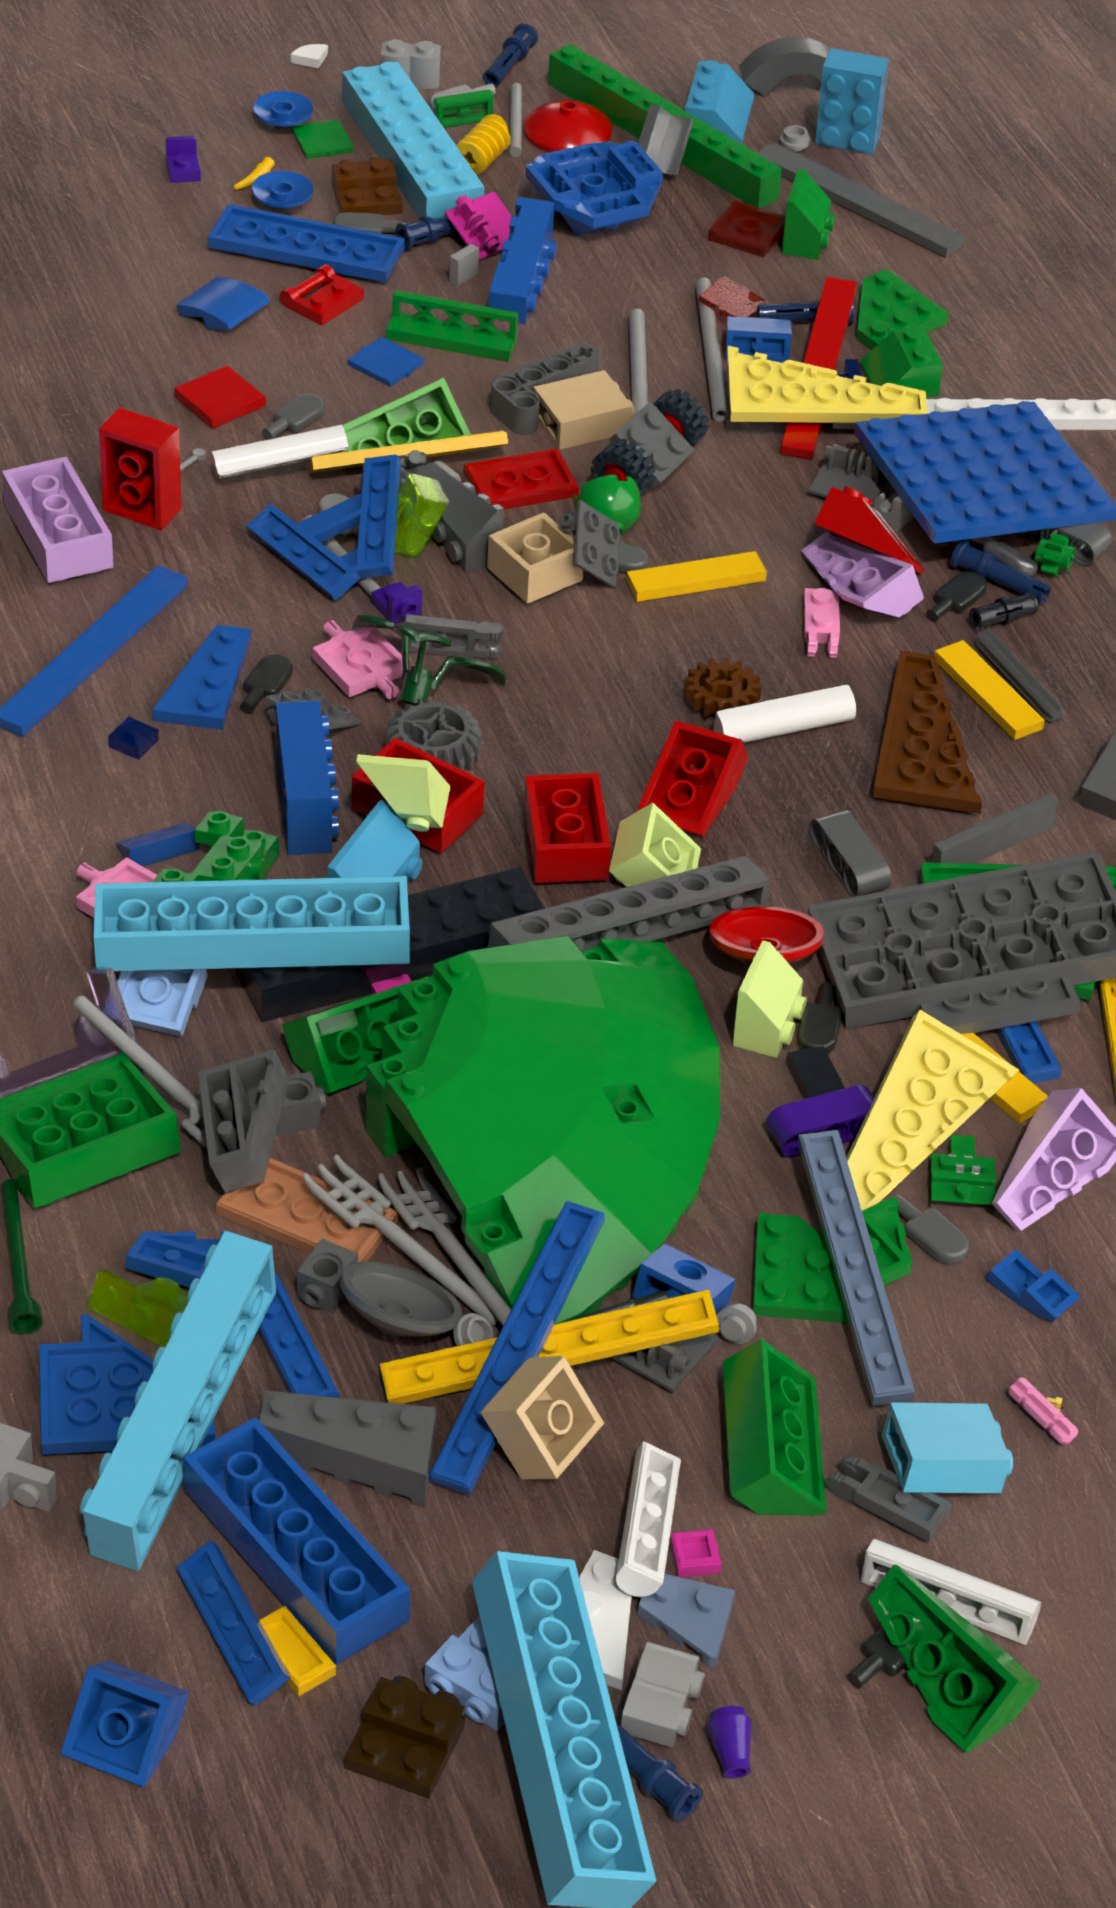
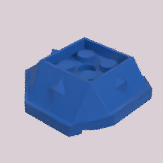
(597, 184)

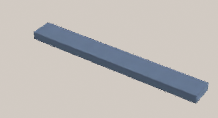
(856, 1268)

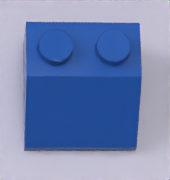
(124, 1721)

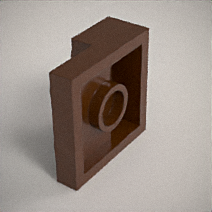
(366, 186)

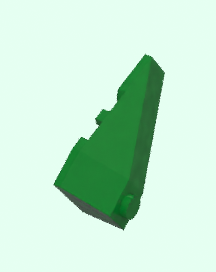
(343, 1038)

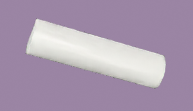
(278, 451)
(787, 714)
(648, 1521)
(971, 1597)

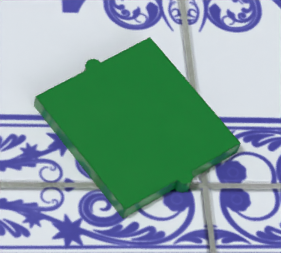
(322, 139)

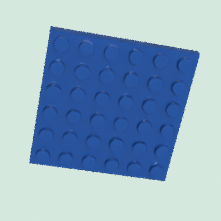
(985, 471)

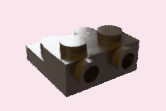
(406, 1736)

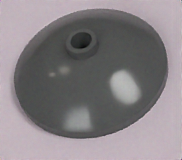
(399, 1300)

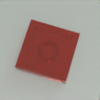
(748, 229)

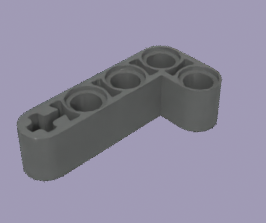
(513, 393)

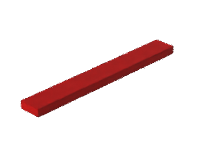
(822, 351)

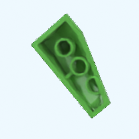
(417, 417)

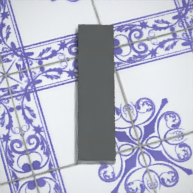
(998, 833)

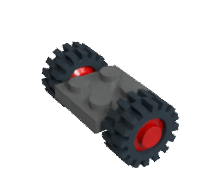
(653, 441)

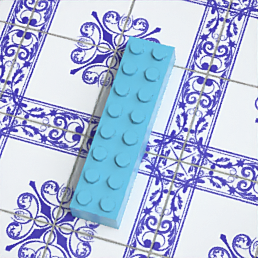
(407, 131)
(251, 923)
(178, 1400)
(562, 1733)

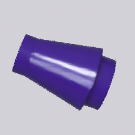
(731, 1738)

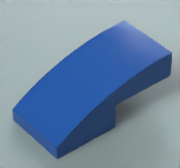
(1037, 1292)

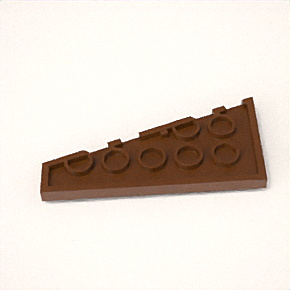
(921, 743)

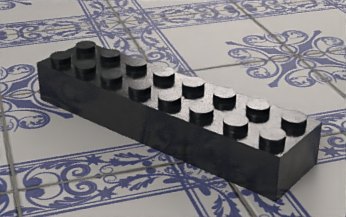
(441, 926)

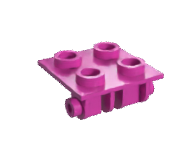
(481, 222)

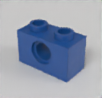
(682, 1275)

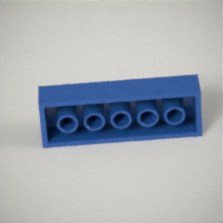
(296, 1540)

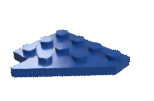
(90, 1390)

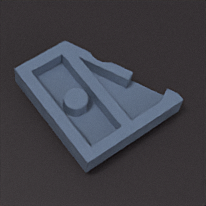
(690, 1614)

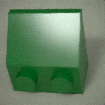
(807, 219)
(905, 360)

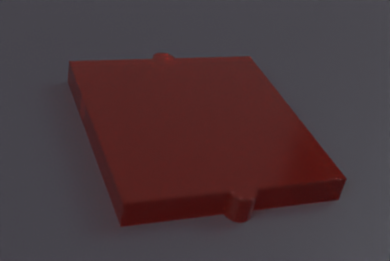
(731, 299)

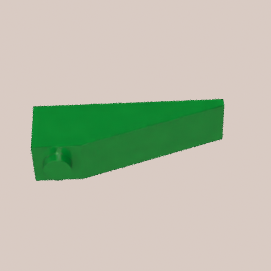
(960, 1671)

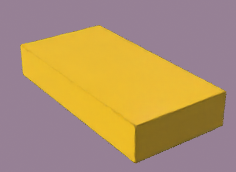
(298, 1651)

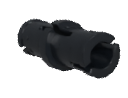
(1003, 610)

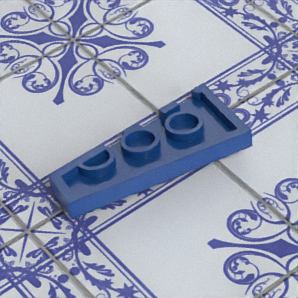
(207, 682)

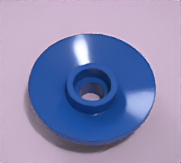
(283, 108)
(282, 189)

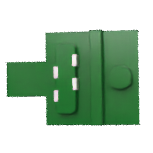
(962, 1175)

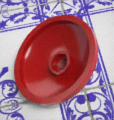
(566, 125)
(743, 929)

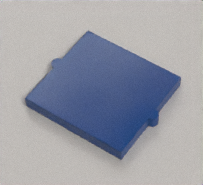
(385, 361)

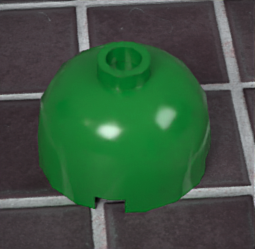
(613, 499)

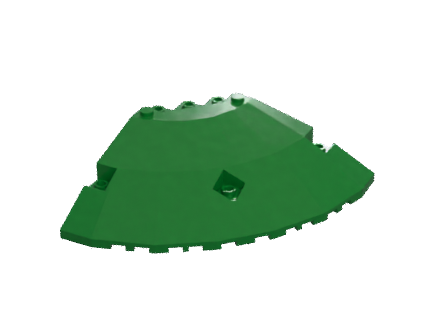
(552, 1084)

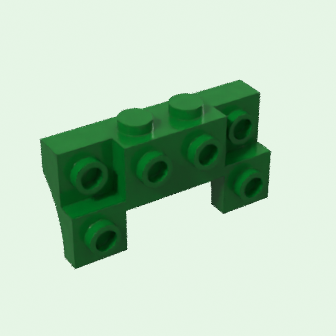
(234, 852)

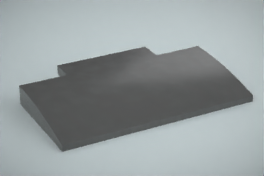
(973, 946)

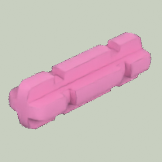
(1043, 1411)

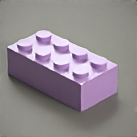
(57, 519)

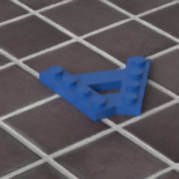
(372, 510)

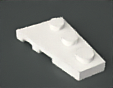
(608, 1614)

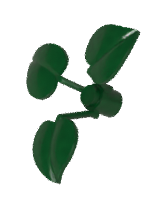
(417, 681)

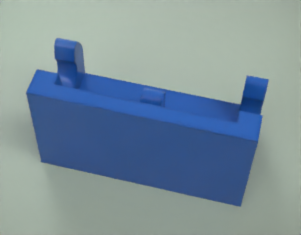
(760, 336)

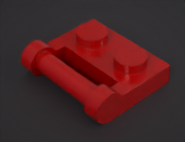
(325, 303)

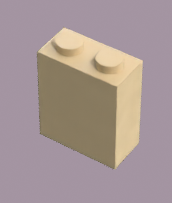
(582, 409)

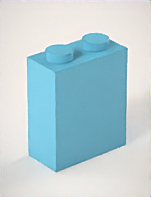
(946, 1448)

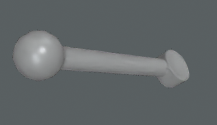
(198, 455)

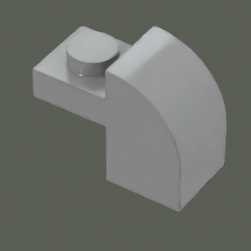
(18, 1477)

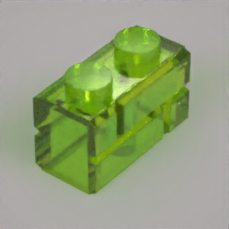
(418, 513)

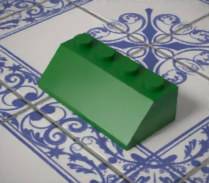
(773, 1433)

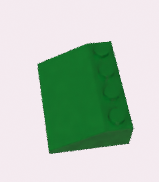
(84, 1130)

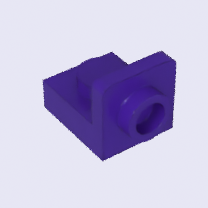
(182, 159)
(397, 601)

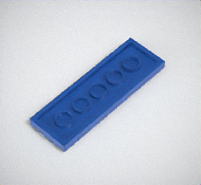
(306, 243)

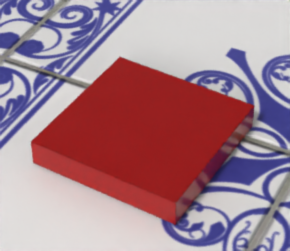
(220, 396)

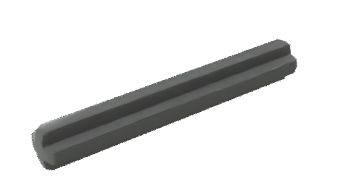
(1019, 676)

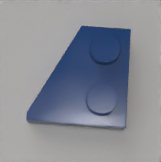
(170, 1255)

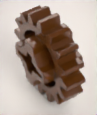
(722, 686)

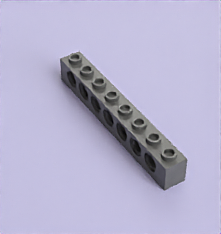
(644, 909)

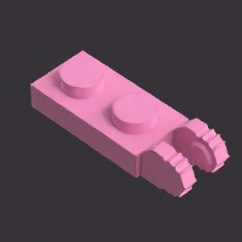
(821, 620)

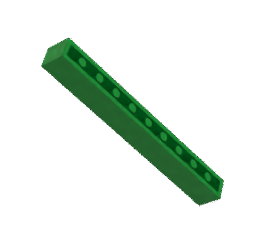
(627, 104)

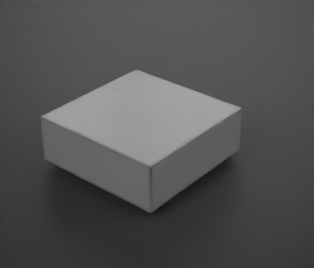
(464, 265)

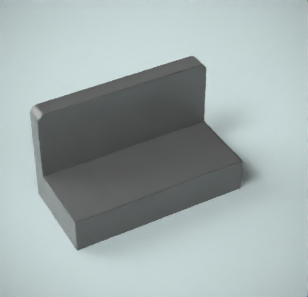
(665, 138)

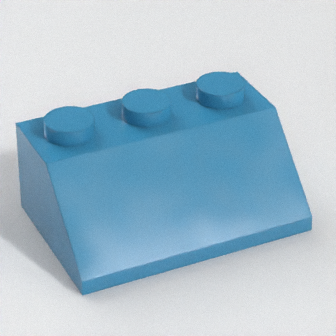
(720, 99)
(379, 848)

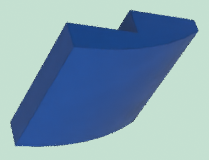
(223, 303)

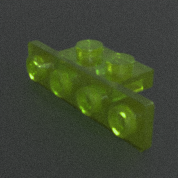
(140, 1308)

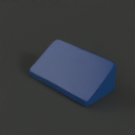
(160, 844)

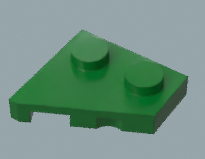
(888, 1240)

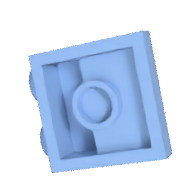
(161, 997)
(466, 1671)

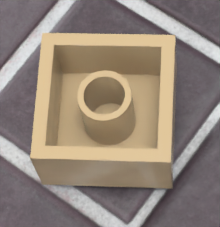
(534, 558)
(542, 1417)

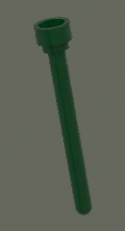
(24, 1311)

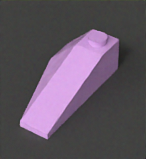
(865, 575)
(1059, 1154)

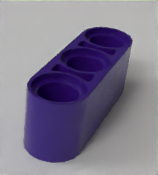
(835, 1110)

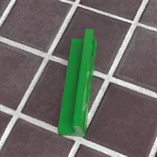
(453, 333)

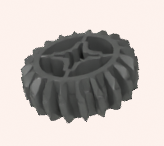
(439, 732)

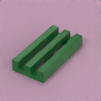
(463, 104)

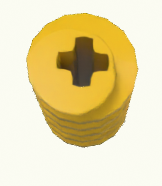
(485, 142)

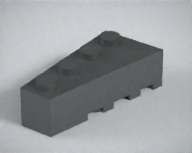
(356, 1440)

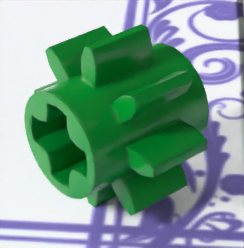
(1055, 554)

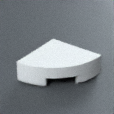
(310, 55)

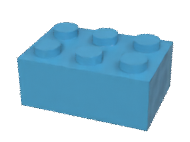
(851, 101)

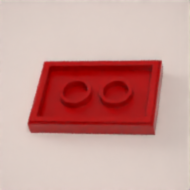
(523, 479)

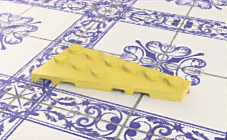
(808, 393)
(923, 1099)

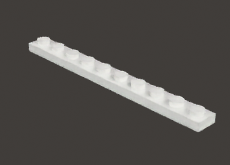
(1063, 414)

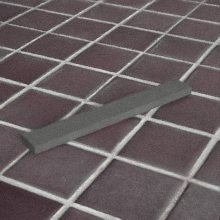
(868, 202)

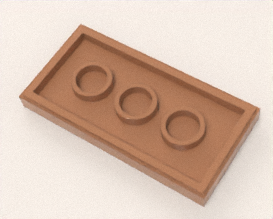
(294, 1215)

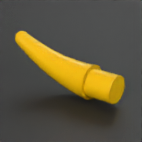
(261, 168)

